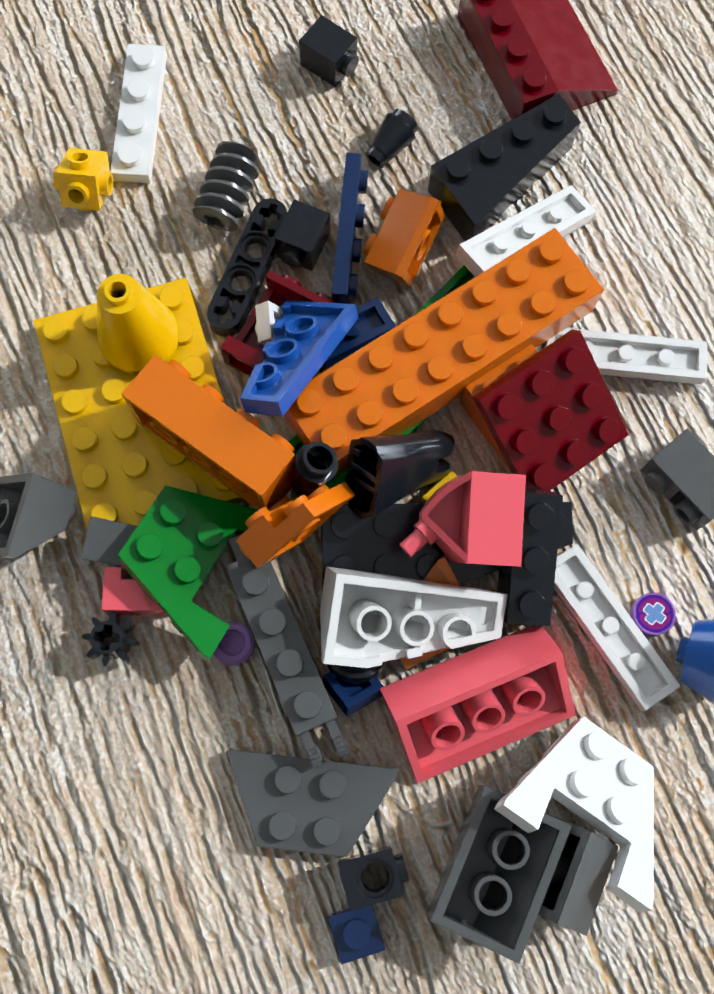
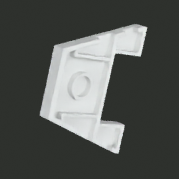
(606, 789)

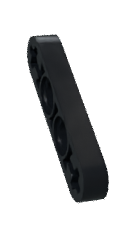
(243, 265)

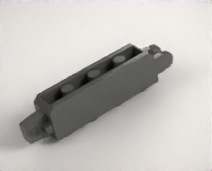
(285, 653)

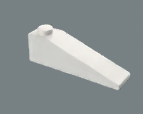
(390, 617)

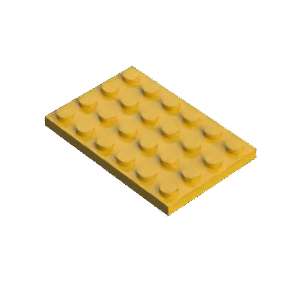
(111, 456)

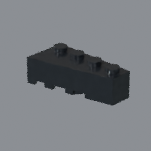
(501, 166)

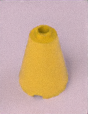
(133, 324)

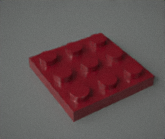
(552, 413)

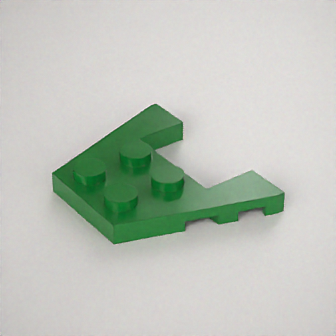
(176, 551)

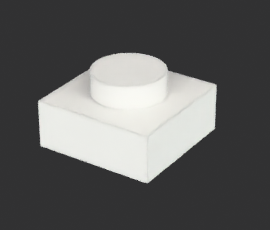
(265, 319)

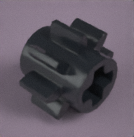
(115, 650)

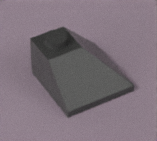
(32, 512)

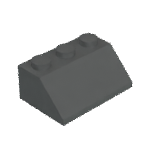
(497, 877)

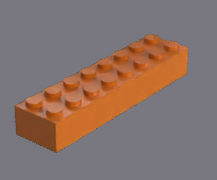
(446, 347)

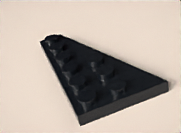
(374, 542)

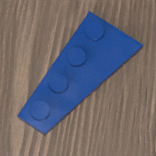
(296, 353)

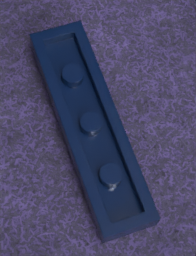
(351, 217)

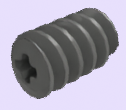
(226, 186)

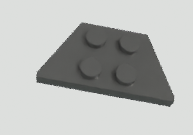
(305, 806)

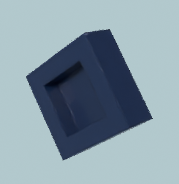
(352, 696)
(356, 933)

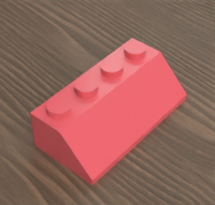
(479, 701)

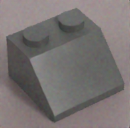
(578, 879)

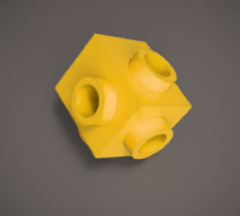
(83, 179)

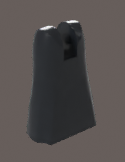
(394, 467)

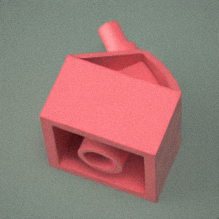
(474, 520)

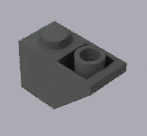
(685, 477)

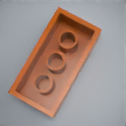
(211, 433)

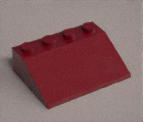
(535, 53)

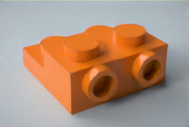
(290, 522)

